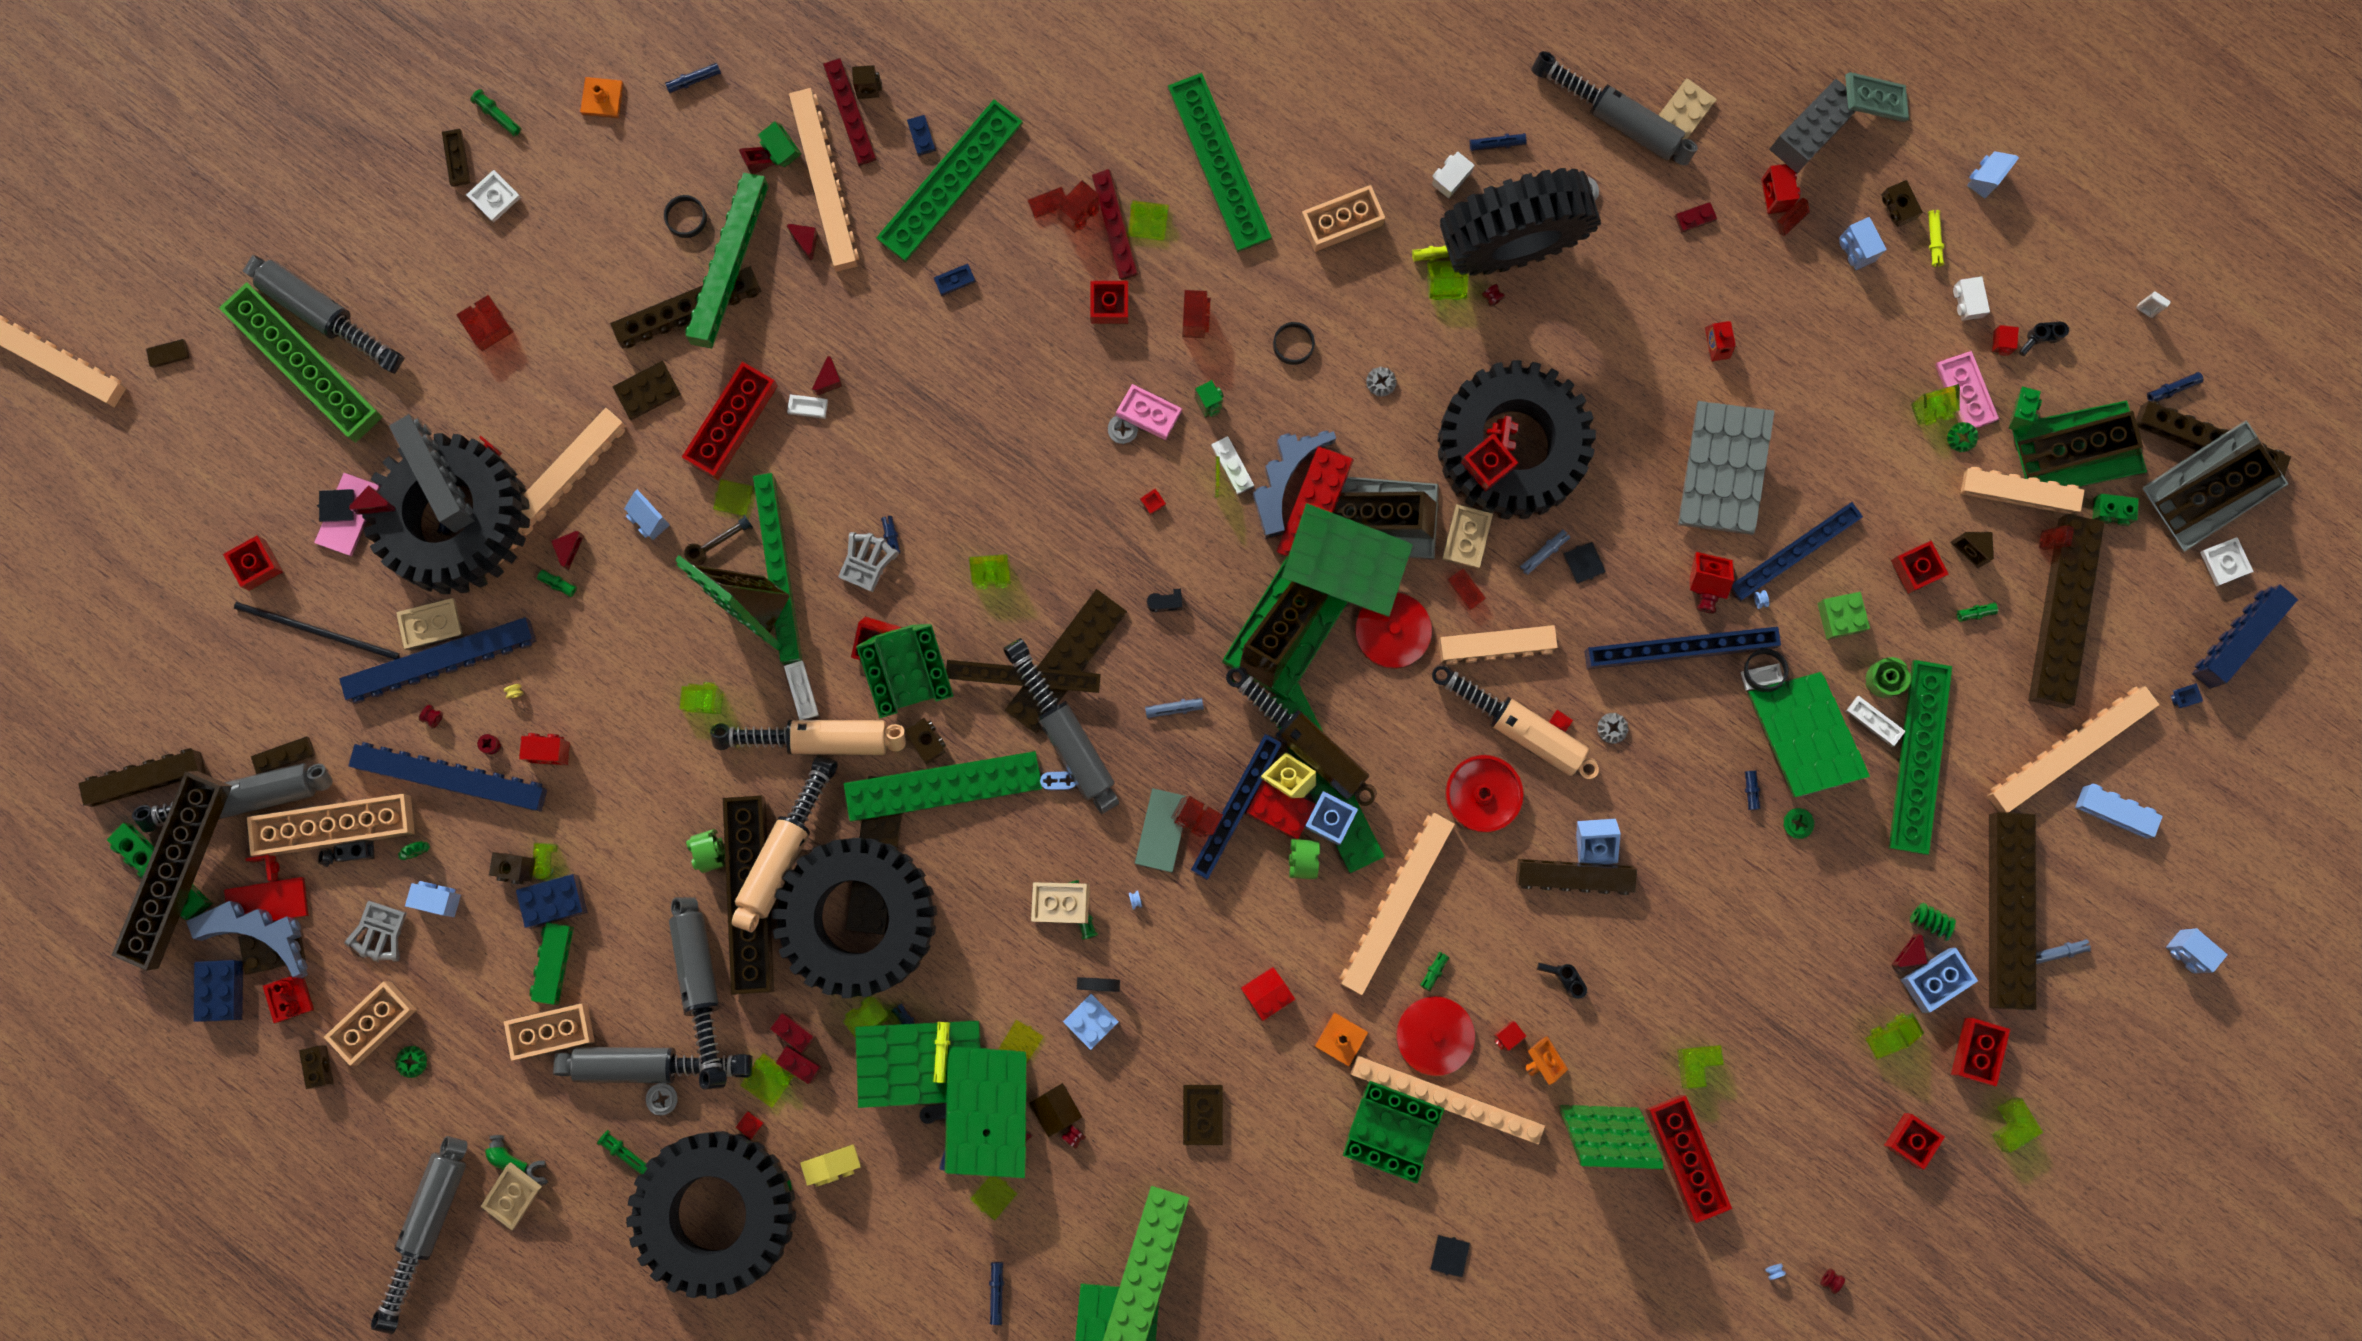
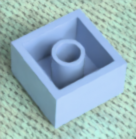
(1862, 243)
(1331, 818)
(428, 898)
(2196, 951)
(1090, 1021)

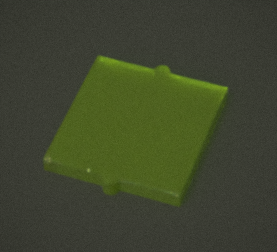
(1217, 475)
(733, 497)
(1021, 1039)
(993, 1196)

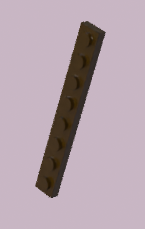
(1008, 675)

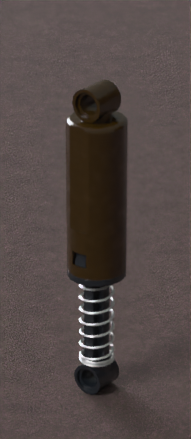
(1308, 742)

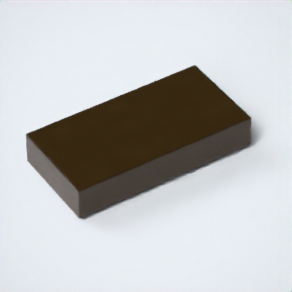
(167, 353)

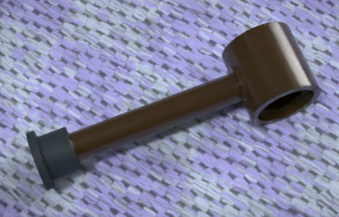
(742, 524)

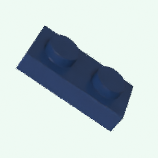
(921, 135)
(954, 279)

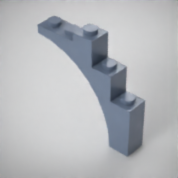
(1292, 454)
(278, 935)

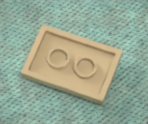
(1687, 107)
(1467, 536)
(429, 624)
(1060, 902)
(511, 1196)

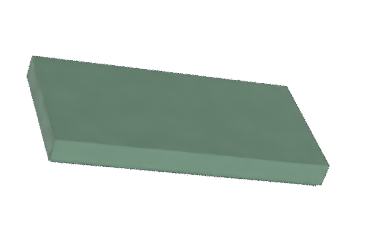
(1877, 97)
(1160, 834)

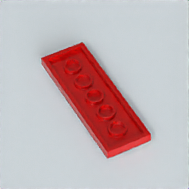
(1320, 488)

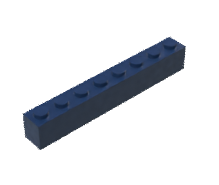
(1236, 807)

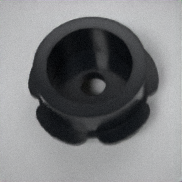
(325, 857)

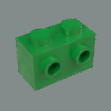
(779, 144)
(1209, 399)
(2025, 409)
(2115, 509)

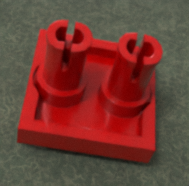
(288, 998)

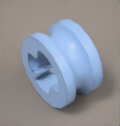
(1761, 599)
(1135, 900)
(1775, 1271)

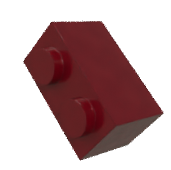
(793, 1032)
(798, 1065)

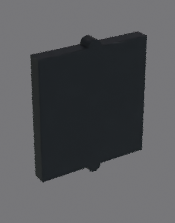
(335, 505)
(1584, 562)
(1450, 1256)

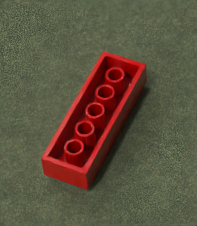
(729, 421)
(1688, 1158)

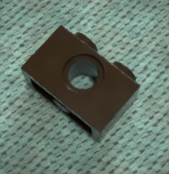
(866, 82)
(1902, 193)
(927, 752)
(511, 866)
(316, 1067)

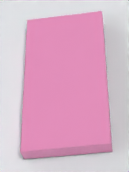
(1975, 400)
(344, 535)

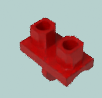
(1502, 430)

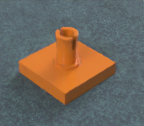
(601, 97)
(1341, 1039)
(1546, 1061)

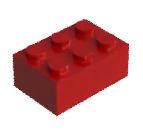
(1280, 811)
(1980, 1052)

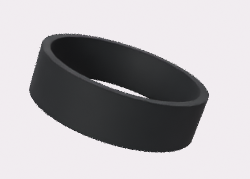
(674, 201)
(1298, 325)
(1779, 657)
(1098, 984)

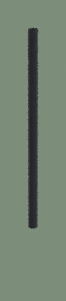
(317, 631)

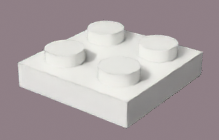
(493, 196)
(2226, 561)

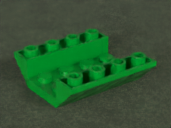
(904, 668)
(1392, 1131)

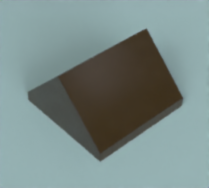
(1976, 547)
(1055, 1110)

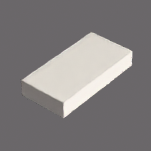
(2153, 304)
(807, 406)
(1764, 676)

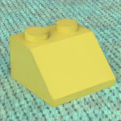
(1291, 776)

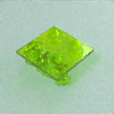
(1148, 220)
(767, 1080)

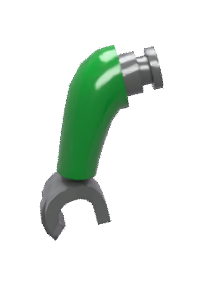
(500, 1158)

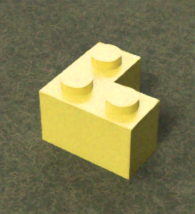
(830, 1165)

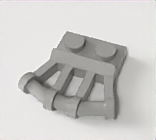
(863, 573)
(381, 919)

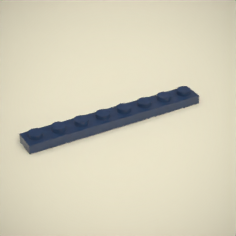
(1796, 551)

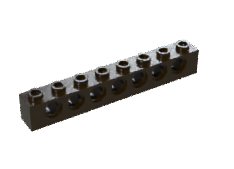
(675, 305)
(2184, 435)

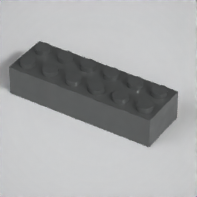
(1814, 127)
(432, 473)

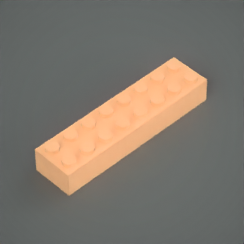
(330, 825)

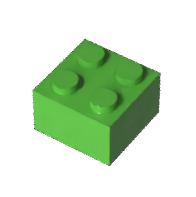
(1843, 615)

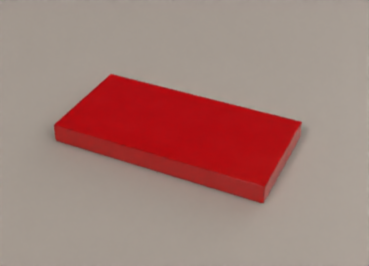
(278, 898)

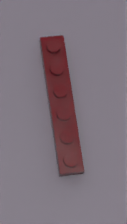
(849, 112)
(1115, 224)

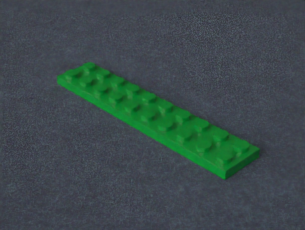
(1219, 162)
(949, 180)
(1920, 757)
(942, 786)
(1359, 843)

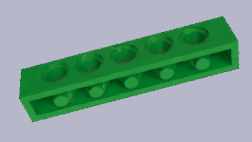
(120, 841)

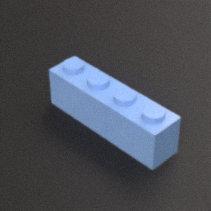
(2118, 811)

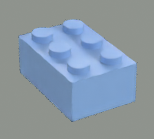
(1939, 980)

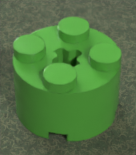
(1897, 674)
(707, 851)
(1304, 859)

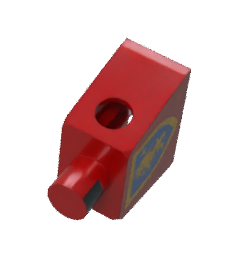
(1719, 338)

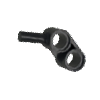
(2048, 334)
(1568, 983)

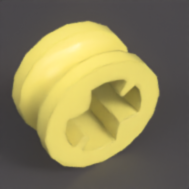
(513, 691)

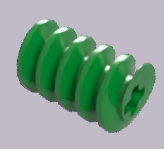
(1933, 919)

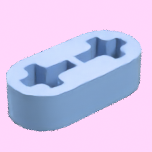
(1058, 785)

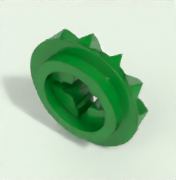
(1962, 428)
(1806, 819)
(413, 850)
(417, 1055)

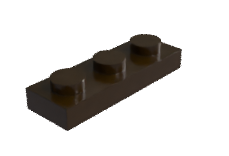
(456, 157)
(282, 755)

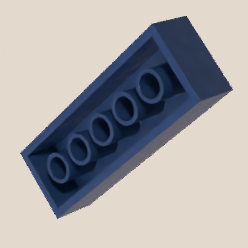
(2244, 636)

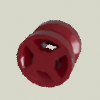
(1493, 295)
(1707, 603)
(430, 716)
(493, 744)
(1073, 1136)
(1832, 1281)

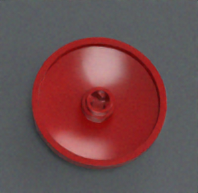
(1394, 639)
(1484, 793)
(1435, 1036)

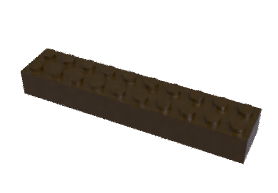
(2066, 614)
(743, 840)
(171, 870)
(2012, 911)

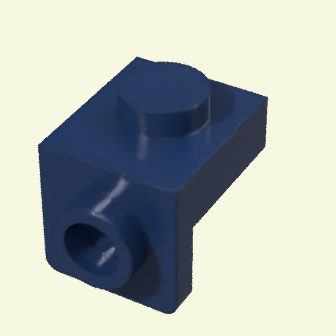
(2186, 696)

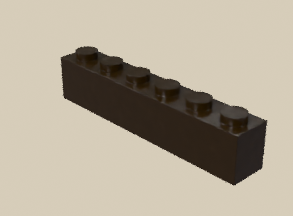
(140, 778)
(1576, 876)

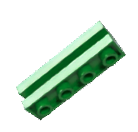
(552, 963)

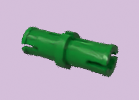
(556, 583)
(1977, 612)
(1434, 971)

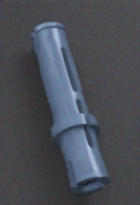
(1550, 547)
(1173, 708)
(2068, 949)

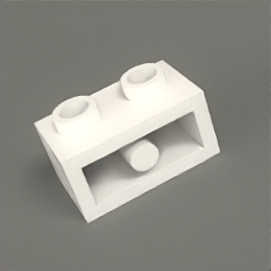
(1453, 174)
(1971, 298)

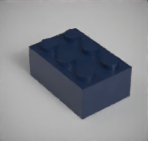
(551, 901)
(218, 991)

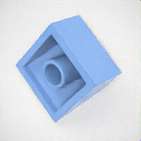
(1991, 173)
(645, 515)
(1598, 841)

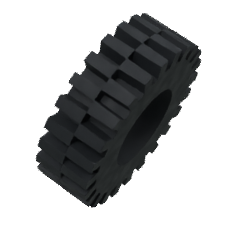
(1520, 221)
(1547, 403)
(477, 547)
(802, 923)
(658, 1224)

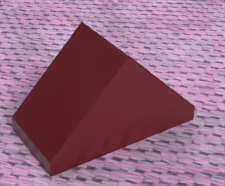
(756, 159)
(805, 237)
(827, 379)
(370, 502)
(567, 547)
(1912, 953)

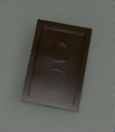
(646, 390)
(259, 956)
(1202, 1114)

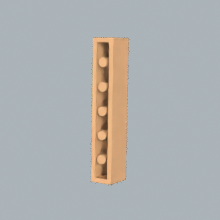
(2022, 491)
(1497, 644)

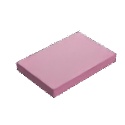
(1148, 412)

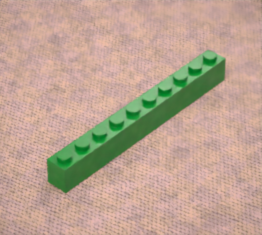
(727, 260)
(777, 564)

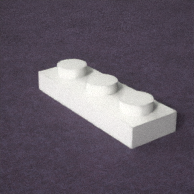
(1232, 465)
(801, 690)
(1875, 721)

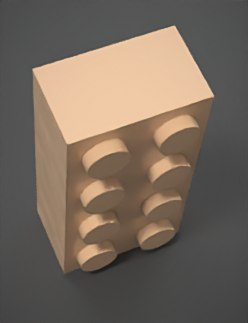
(1342, 218)
(370, 1023)
(549, 1031)

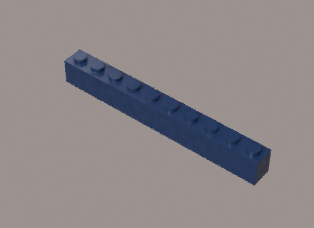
(1682, 648)
(438, 660)
(446, 777)

